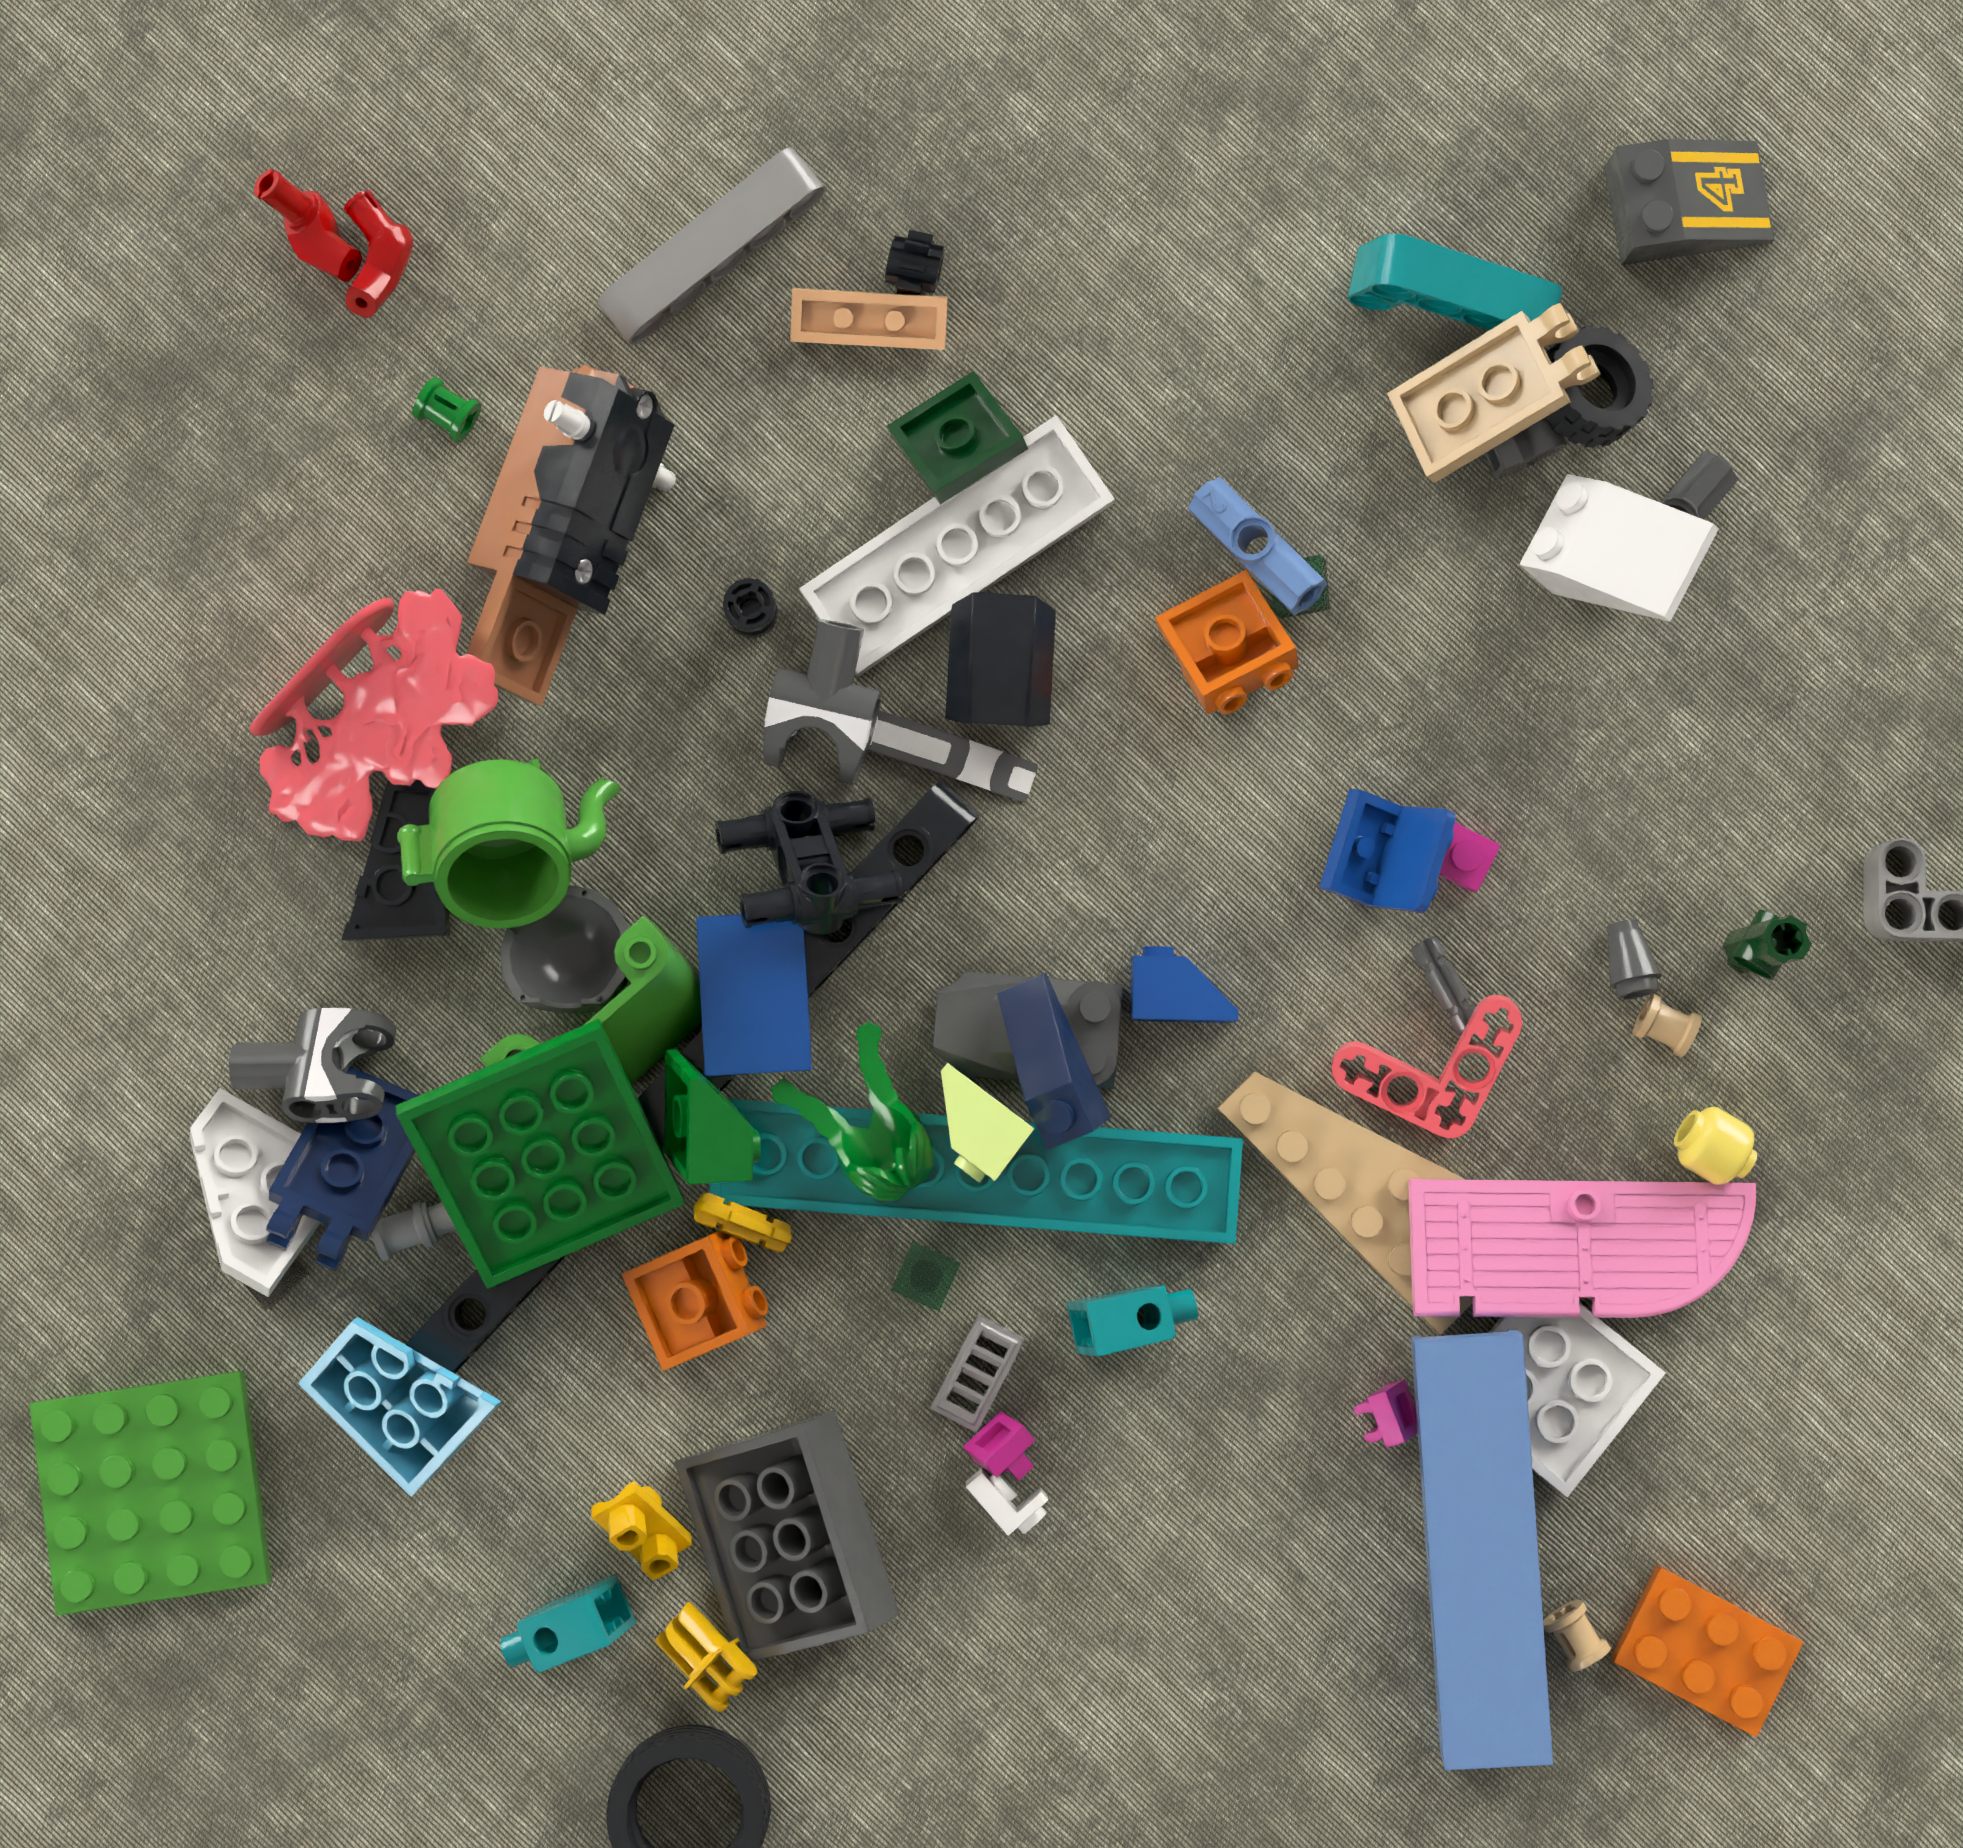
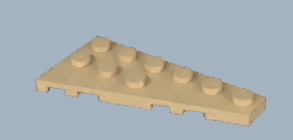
(1342, 1172)

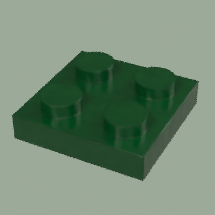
(957, 437)

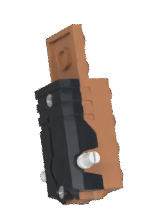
(563, 517)

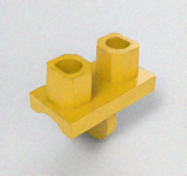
(643, 1528)

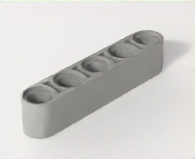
(711, 246)

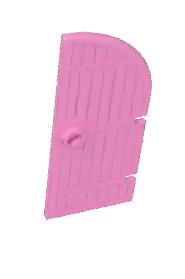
(1548, 1243)

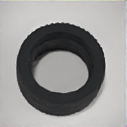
(689, 1743)

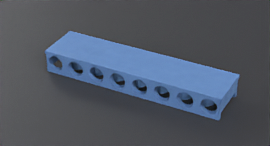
(1482, 1550)

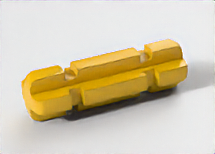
(742, 1222)

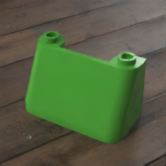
(648, 1014)

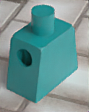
(1110, 1321)
(570, 1626)

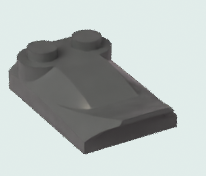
(975, 1038)

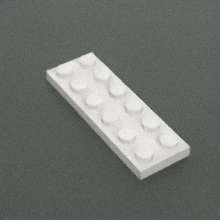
(964, 546)

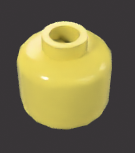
(1715, 1145)

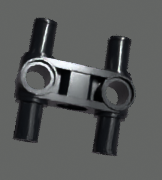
(814, 879)

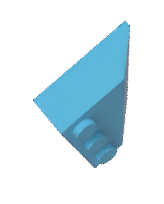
(397, 1403)

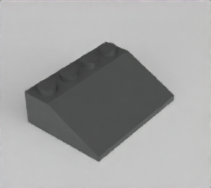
(787, 1538)

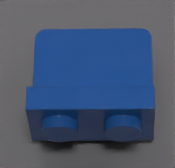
(1387, 853)

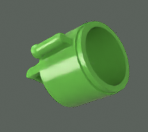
(502, 842)

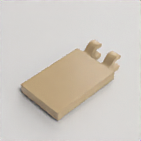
(1490, 390)

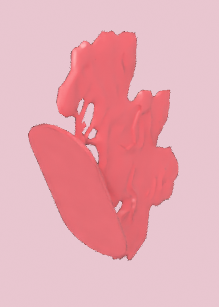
(387, 716)

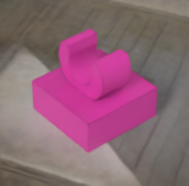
(1393, 1413)
(1001, 1447)

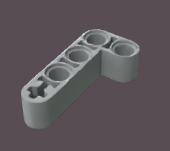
(1909, 893)

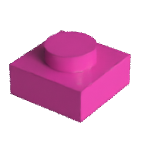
(1468, 858)

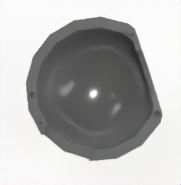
(567, 955)

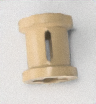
(1667, 1025)
(1576, 1635)

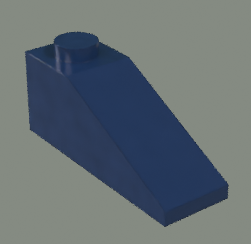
(1050, 1063)

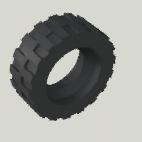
(1626, 377)

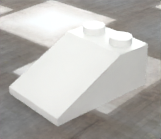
(1617, 548)

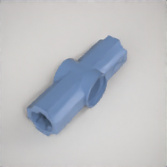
(1276, 565)

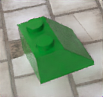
(703, 1129)

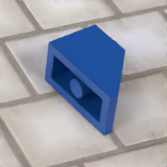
(1174, 990)

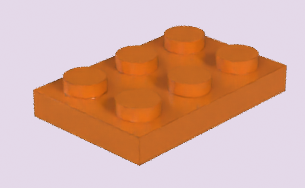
(1706, 1650)

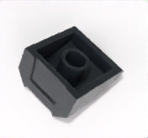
(1000, 660)

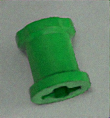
(446, 409)

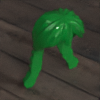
(877, 1159)

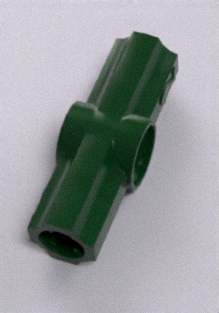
(1767, 944)

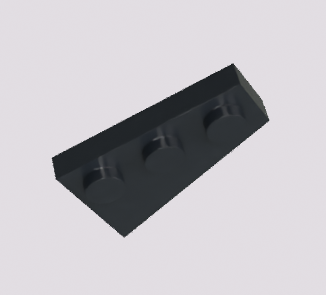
(384, 902)

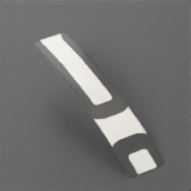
(953, 756)

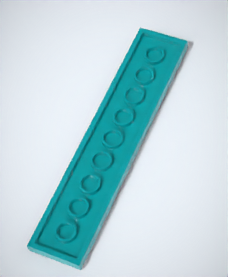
(1091, 1184)

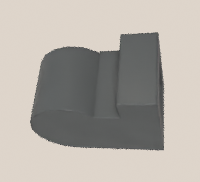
(1525, 449)

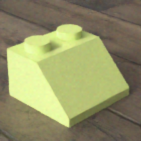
(980, 1127)

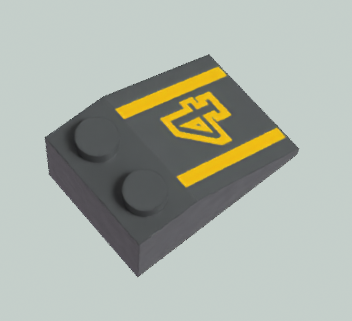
(1687, 198)

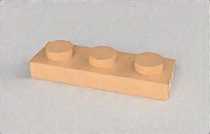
(868, 319)

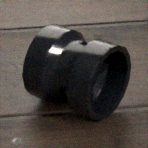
(754, 616)

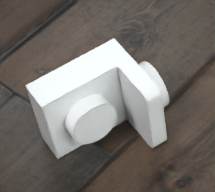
(996, 1497)

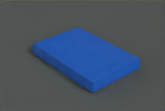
(753, 997)

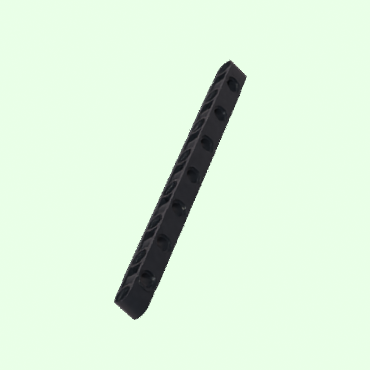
(937, 825)

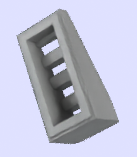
(996, 1333)

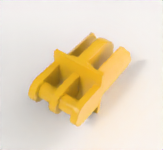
(699, 1651)

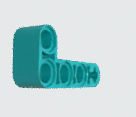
(1445, 282)

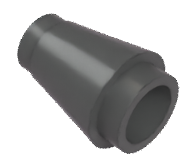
(1631, 961)

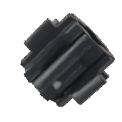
(914, 263)

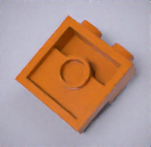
(1229, 644)
(696, 1298)

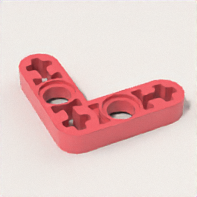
(1432, 1090)

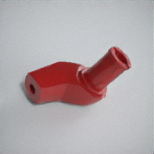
(309, 226)
(386, 255)

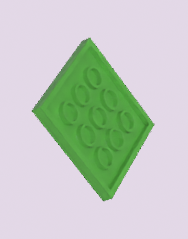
(150, 1492)

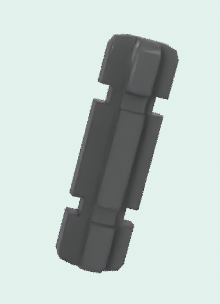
(1444, 982)

